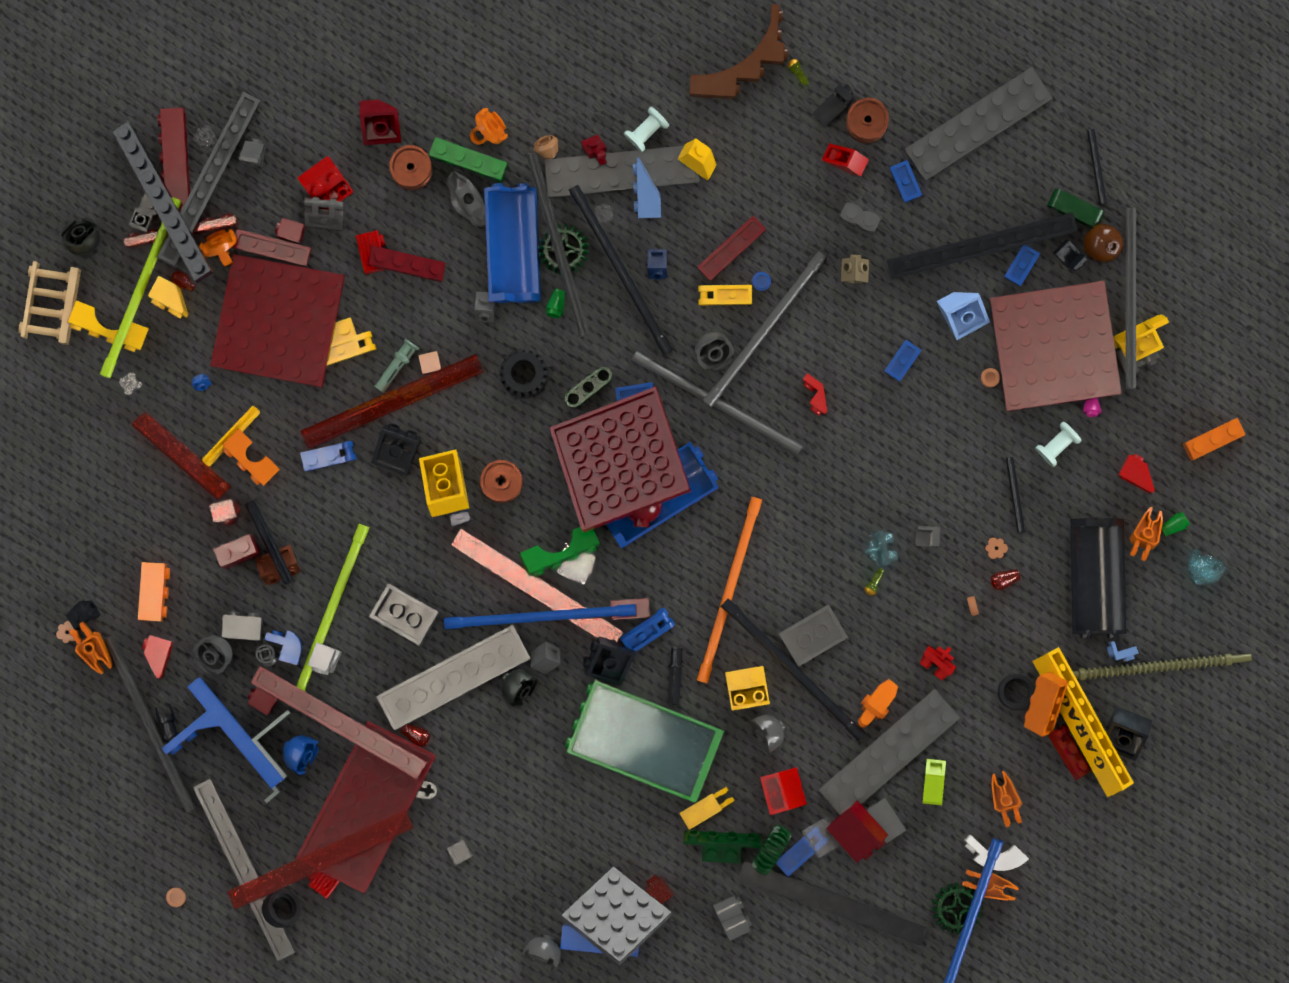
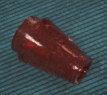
(1003, 579)
(416, 734)

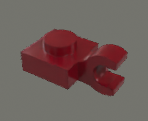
(595, 148)

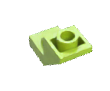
(934, 782)

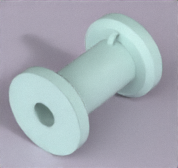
(646, 129)
(1058, 444)

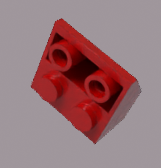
(325, 182)
(783, 791)

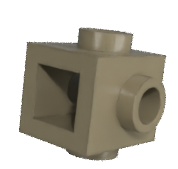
(855, 269)

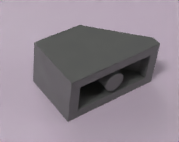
(253, 154)

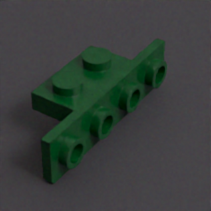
(720, 845)

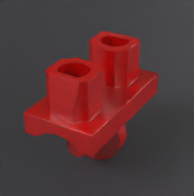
(941, 659)

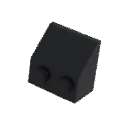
(1128, 732)

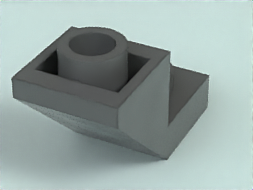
(144, 215)

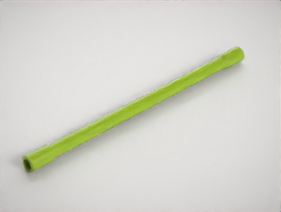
(110, 361)
(358, 540)

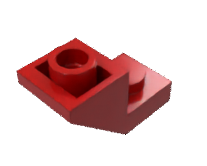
(818, 403)

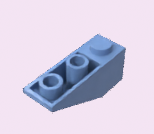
(648, 195)

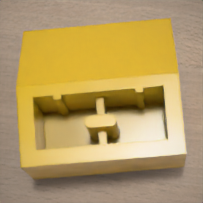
(168, 295)
(747, 688)

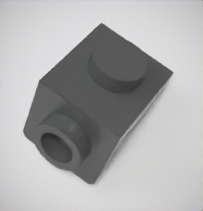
(483, 308)

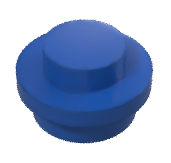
(761, 281)

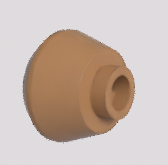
(546, 146)

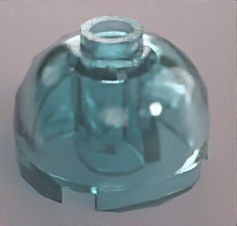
(1204, 568)

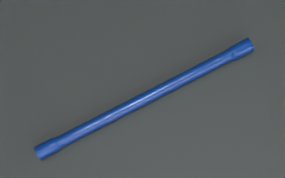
(460, 622)
(992, 856)

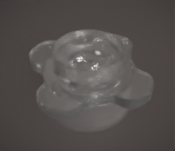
(130, 388)

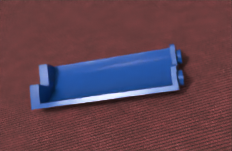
(512, 244)
(701, 484)

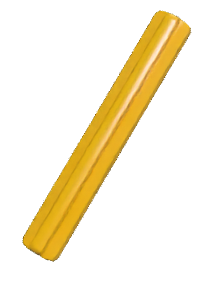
(242, 424)

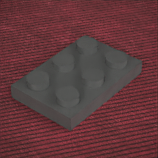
(813, 635)

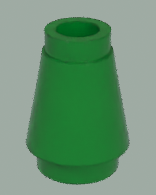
(555, 306)
(1175, 524)

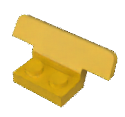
(1146, 337)

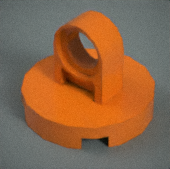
(490, 126)
(218, 244)

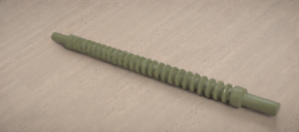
(1227, 659)

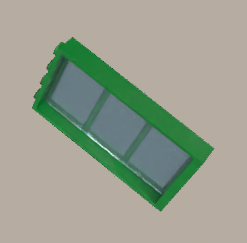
(644, 741)

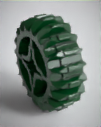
(572, 250)
(771, 849)
(956, 899)

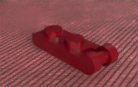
(1069, 752)

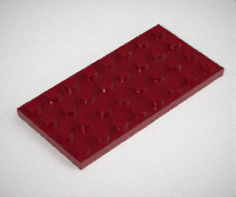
(361, 797)

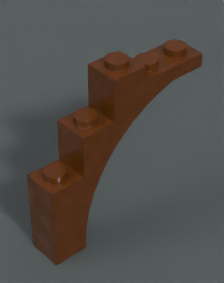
(724, 85)

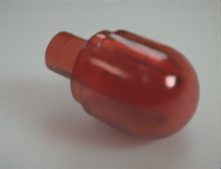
(182, 281)

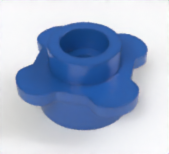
(200, 382)

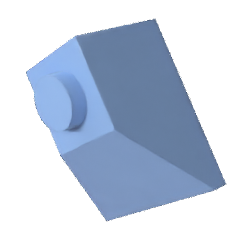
(963, 313)

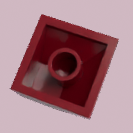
(379, 122)

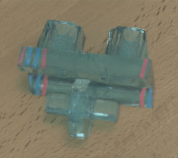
(879, 549)

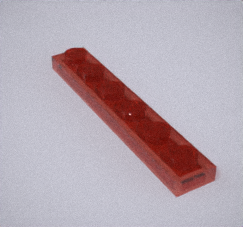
(208, 224)
(181, 455)

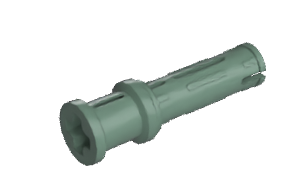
(401, 357)

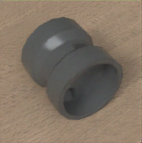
(266, 659)

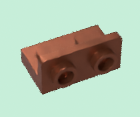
(268, 570)

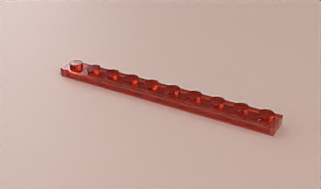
(391, 401)
(533, 586)
(320, 860)

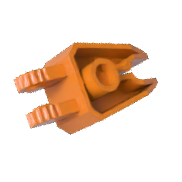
(1146, 534)
(92, 648)
(876, 704)
(1006, 798)
(991, 891)

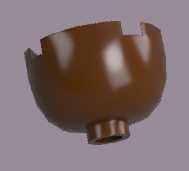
(1103, 243)

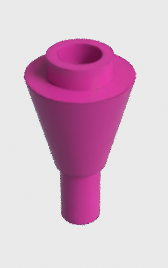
(1092, 407)

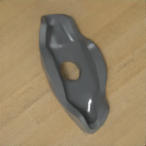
(459, 186)

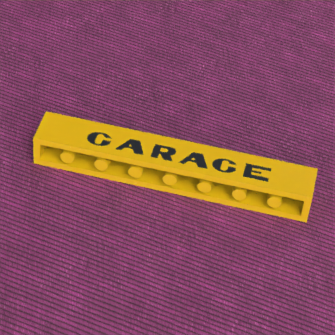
(1086, 726)

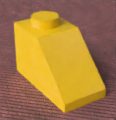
(698, 158)

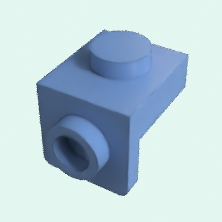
(1126, 655)

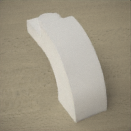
(1007, 860)

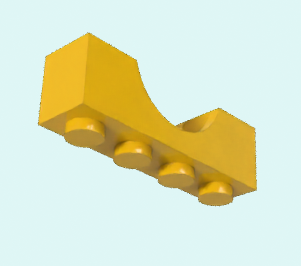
(83, 317)

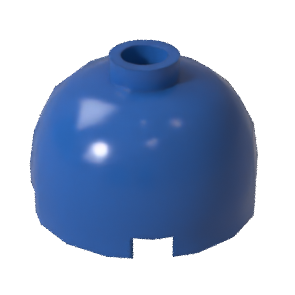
(299, 752)

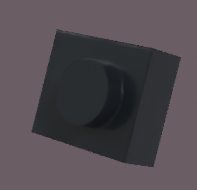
(1070, 256)
(82, 612)

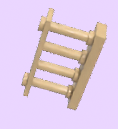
(69, 297)

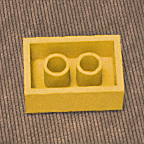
(444, 483)

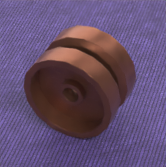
(861, 130)
(399, 166)
(501, 470)

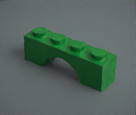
(468, 159)
(537, 560)

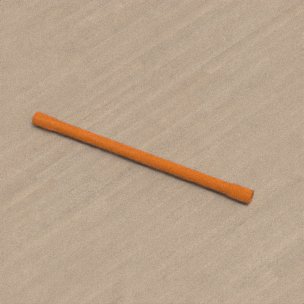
(752, 513)

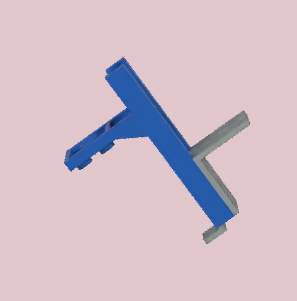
(220, 716)

